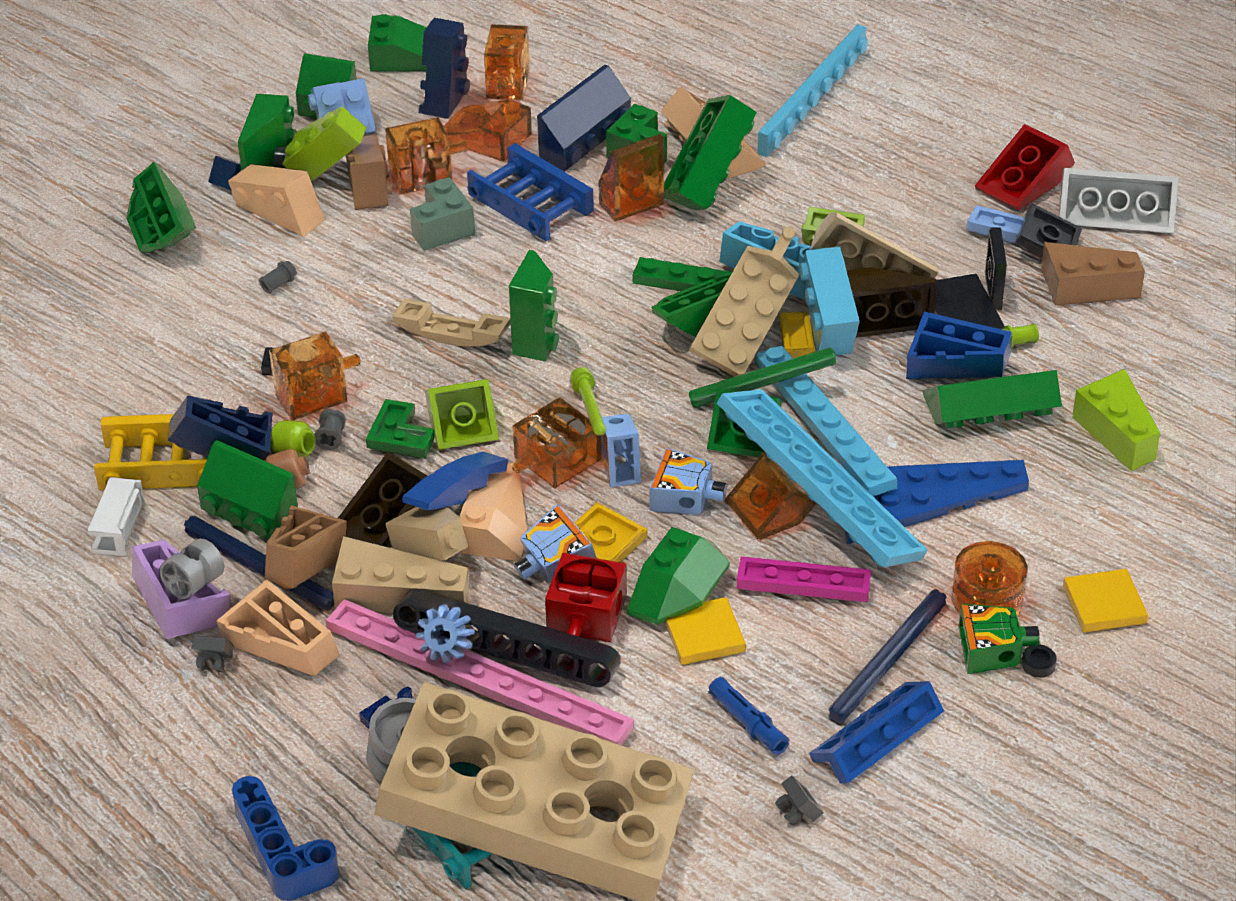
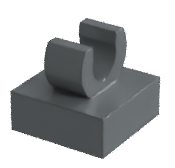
(211, 648)
(800, 800)

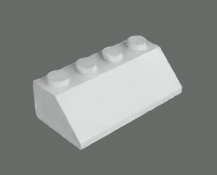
(1119, 200)

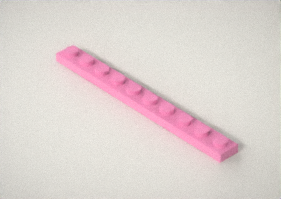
(481, 675)

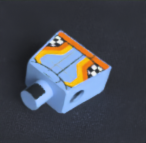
(621, 440)
(684, 484)
(547, 541)

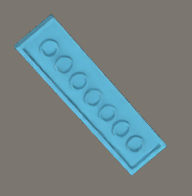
(822, 478)

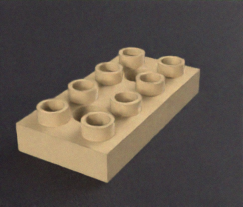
(535, 792)

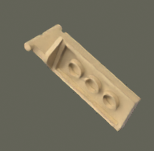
(746, 307)

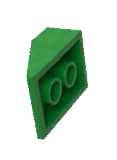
(395, 44)
(265, 129)

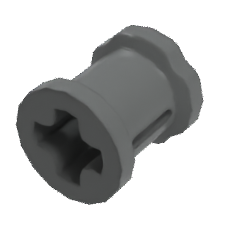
(331, 424)

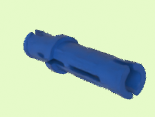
(757, 724)

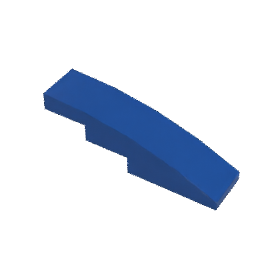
(452, 481)

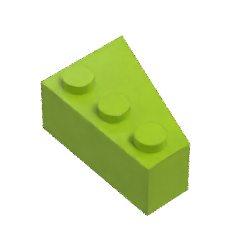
(324, 142)
(1118, 419)

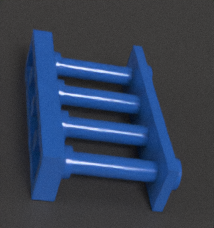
(534, 172)

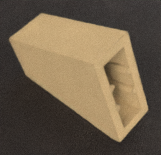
(428, 533)

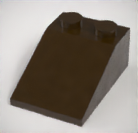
(890, 300)
(380, 500)

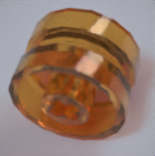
(989, 576)

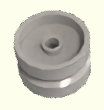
(384, 733)

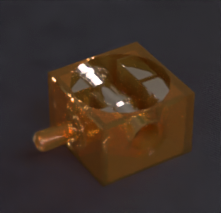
(507, 62)
(420, 154)
(310, 375)
(555, 443)

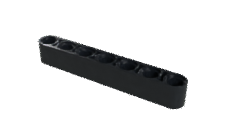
(522, 637)

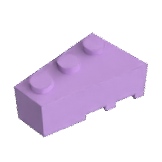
(171, 613)

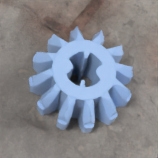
(441, 645)

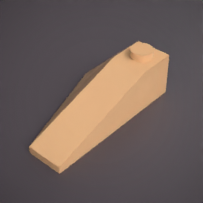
(495, 517)

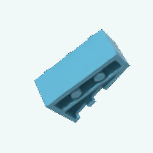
(829, 300)

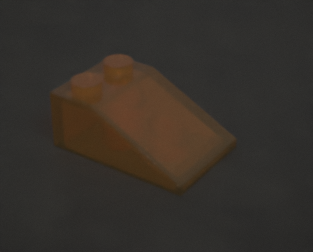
(491, 127)
(633, 179)

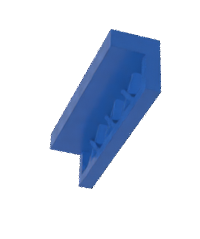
(879, 730)

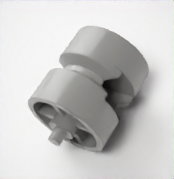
(192, 568)

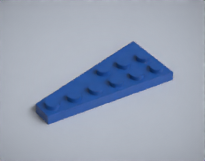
(933, 489)

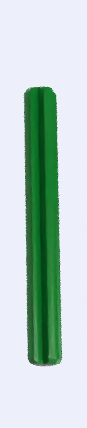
(765, 376)

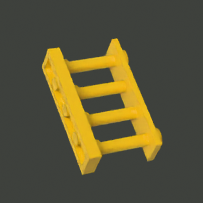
(145, 432)

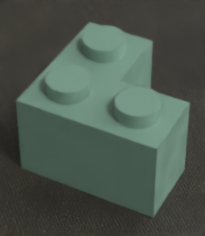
(443, 217)

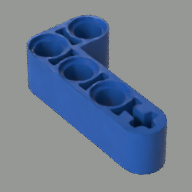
(288, 869)

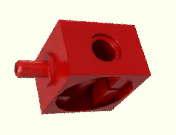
(586, 596)

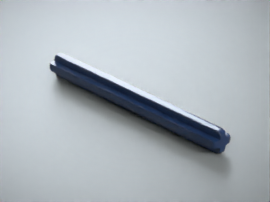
(254, 559)
(887, 656)

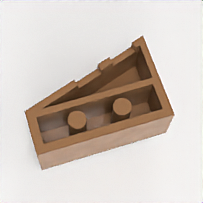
(369, 174)
(1090, 273)
(302, 547)

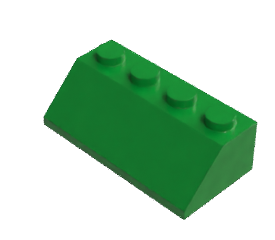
(709, 152)
(994, 397)

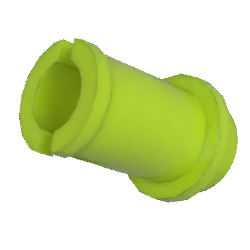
(1023, 334)

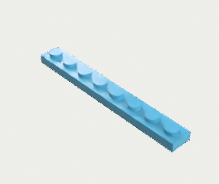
(812, 90)
(831, 427)

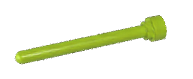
(583, 383)

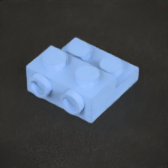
(350, 95)

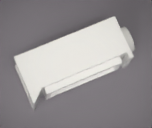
(116, 516)

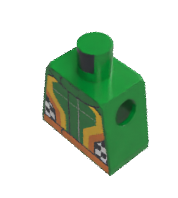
(993, 637)

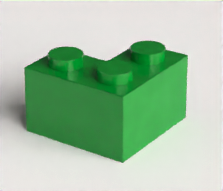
(633, 126)

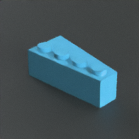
(742, 235)

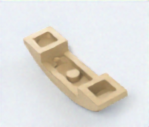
(450, 330)

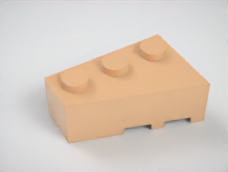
(278, 196)
(279, 631)

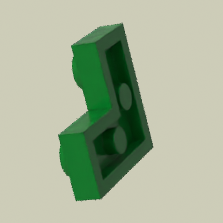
(394, 433)

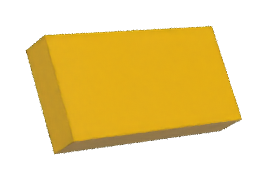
(796, 333)

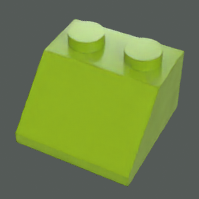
(462, 414)

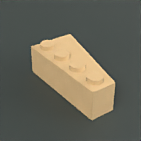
(382, 576)

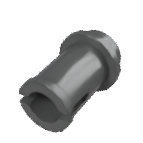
(283, 273)

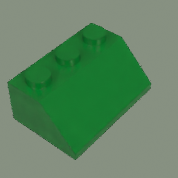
(533, 310)
(245, 490)

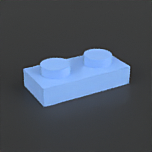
(984, 218)

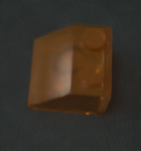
(769, 499)

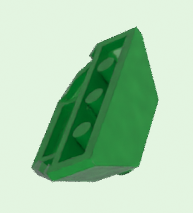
(157, 211)
(691, 306)
(677, 577)

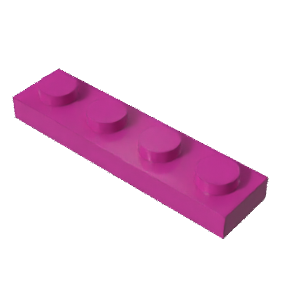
(804, 579)

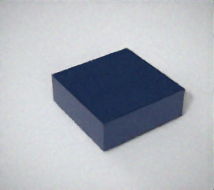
(223, 170)

